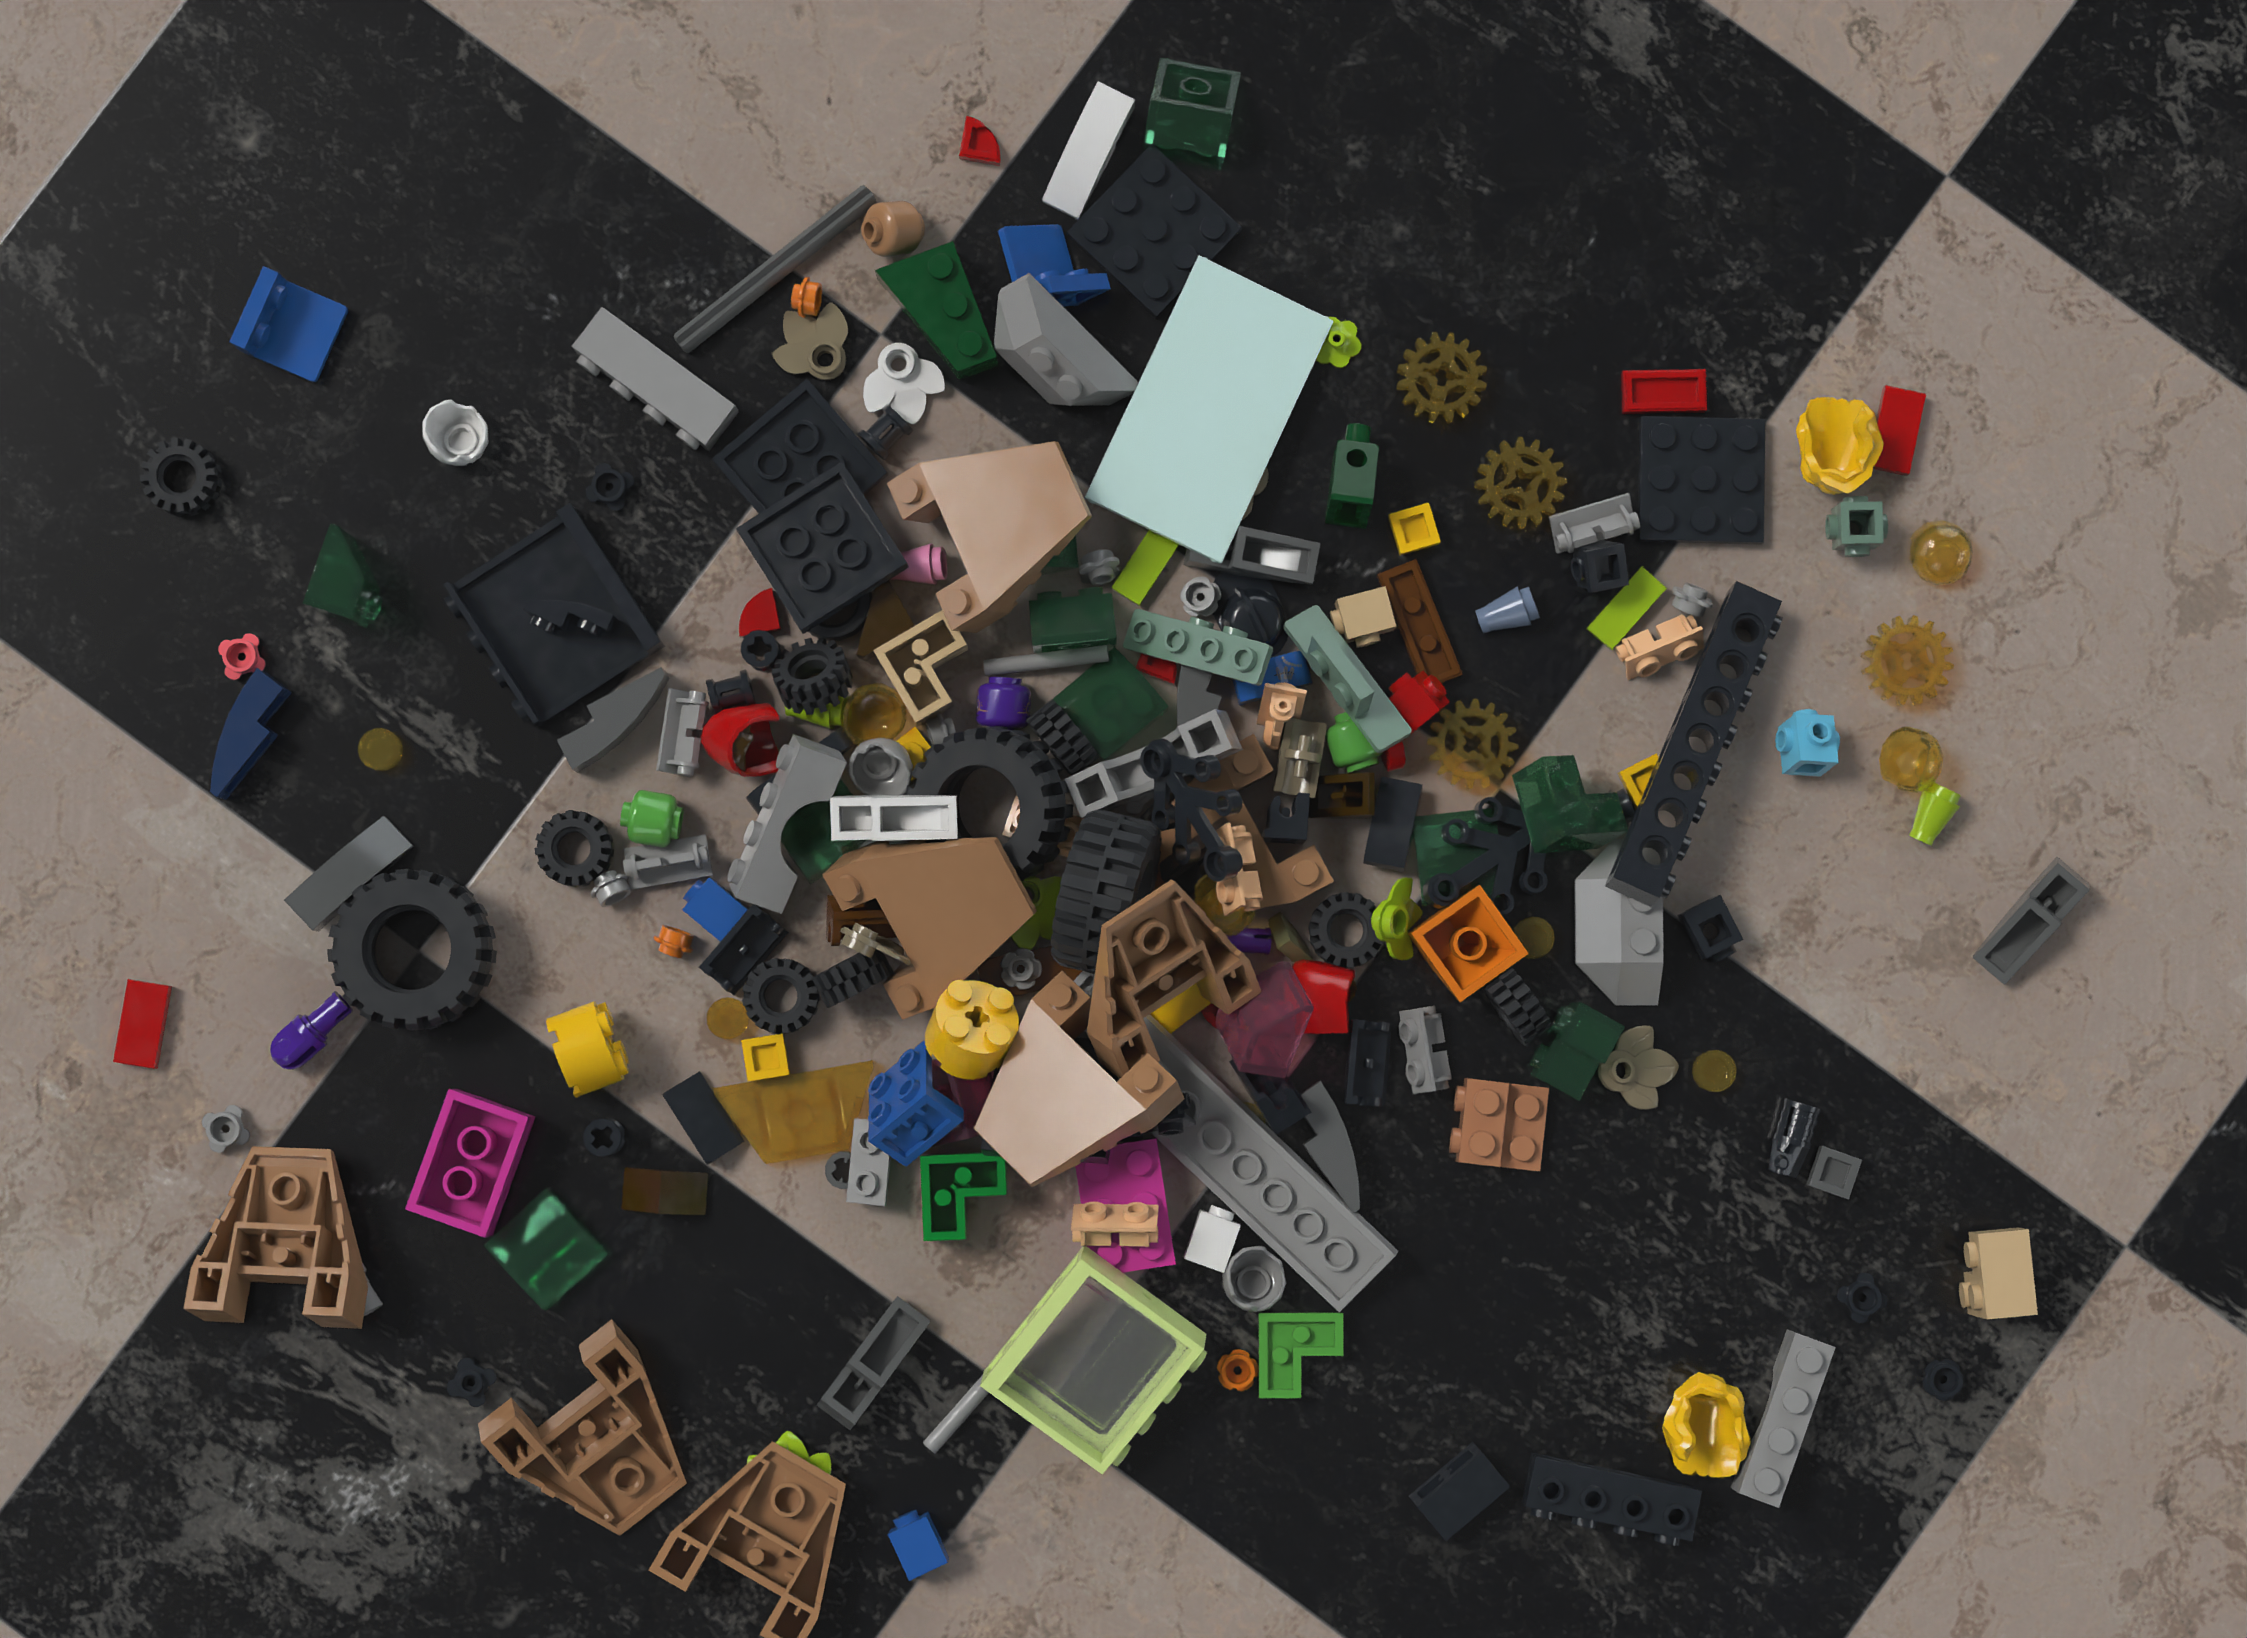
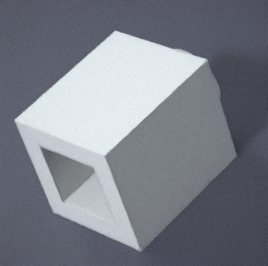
(1212, 1238)

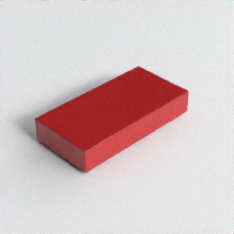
(1664, 391)
(1899, 426)
(142, 1024)

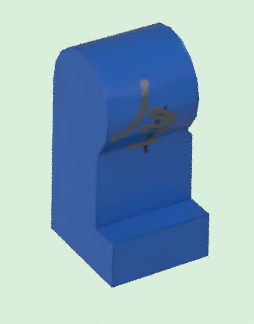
(1285, 668)

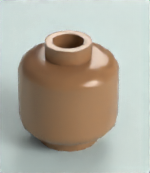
(893, 228)

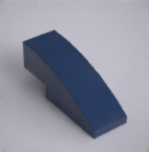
(245, 732)

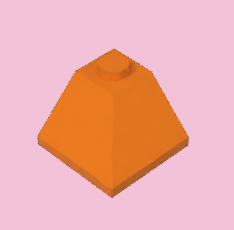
(1468, 943)

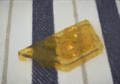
(799, 1111)

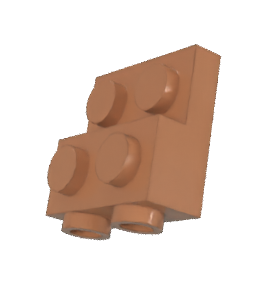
(1499, 1124)

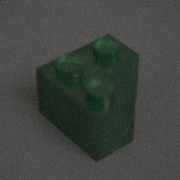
(1561, 812)
(1575, 1050)

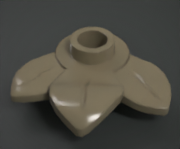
(810, 339)
(866, 941)
(1643, 1068)

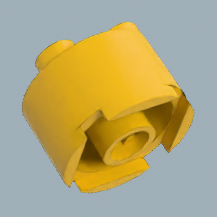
(972, 1028)
(587, 1048)

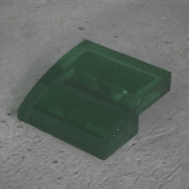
(808, 838)
(1437, 857)
(545, 1249)

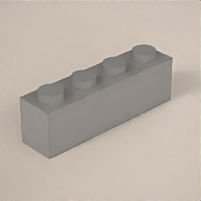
(654, 379)

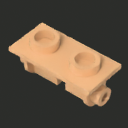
(1678, 641)
(1278, 705)
(1245, 887)
(1096, 1221)

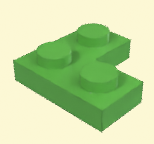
(1287, 1337)

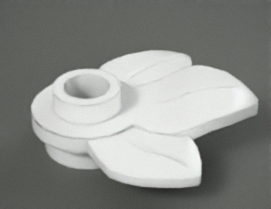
(902, 389)

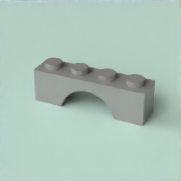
(804, 776)
(1123, 779)
(1792, 1398)

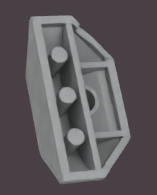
(1055, 349)
(1617, 936)

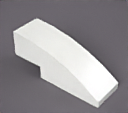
(1088, 150)
(893, 817)

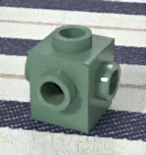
(1868, 518)

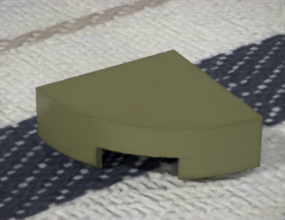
(1288, 939)

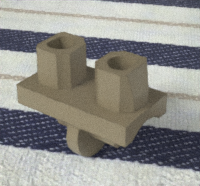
(1299, 757)

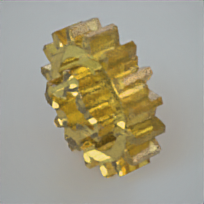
(1459, 380)
(1527, 500)
(1892, 650)
(1484, 760)

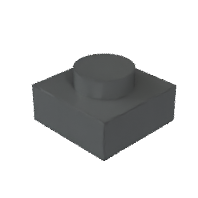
(1834, 1172)

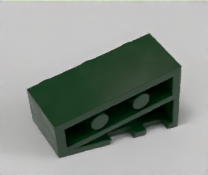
(942, 306)

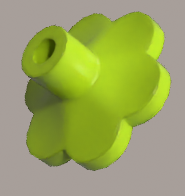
(1339, 352)

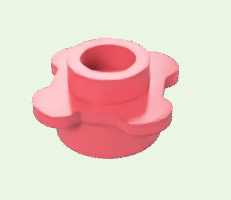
(230, 651)

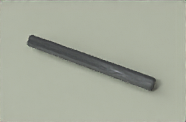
(775, 269)

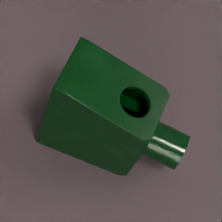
(1352, 478)

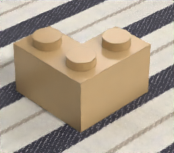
(912, 661)
(2000, 1274)

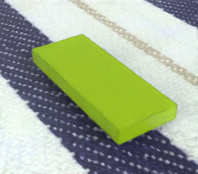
(1144, 567)
(1626, 608)

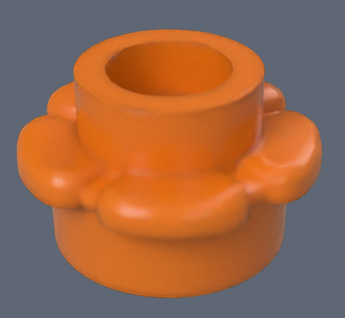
(807, 297)
(674, 941)
(1239, 1381)

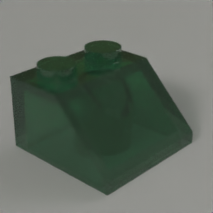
(1192, 107)
(343, 581)
(1072, 621)
(1111, 704)

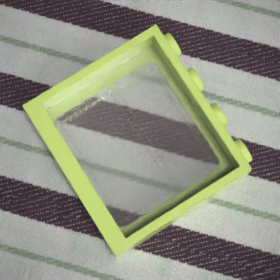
(1095, 1361)

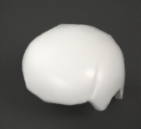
(455, 433)

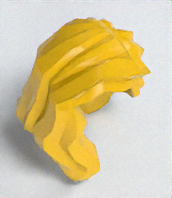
(1838, 444)
(1707, 1427)

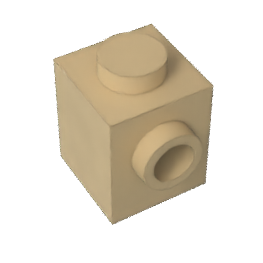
(1363, 617)

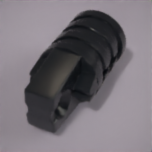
(1792, 1137)

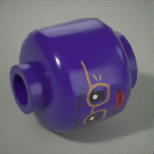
(1003, 703)

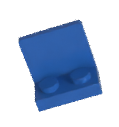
(1045, 256)
(288, 326)
(906, 1109)

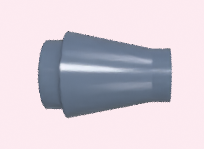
(1508, 611)

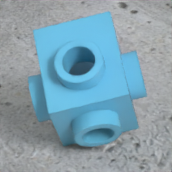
(1808, 743)

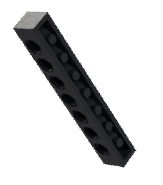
(1631, 872)

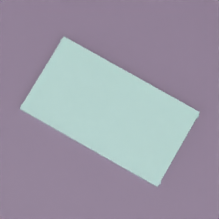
(1209, 409)

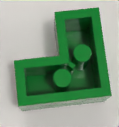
(947, 1183)

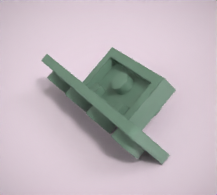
(1199, 646)
(1347, 679)

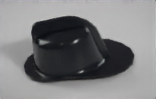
(1252, 608)

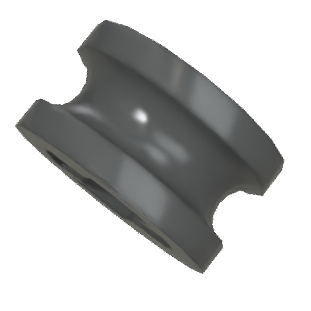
(831, 1166)

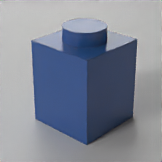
(713, 907)
(917, 1544)

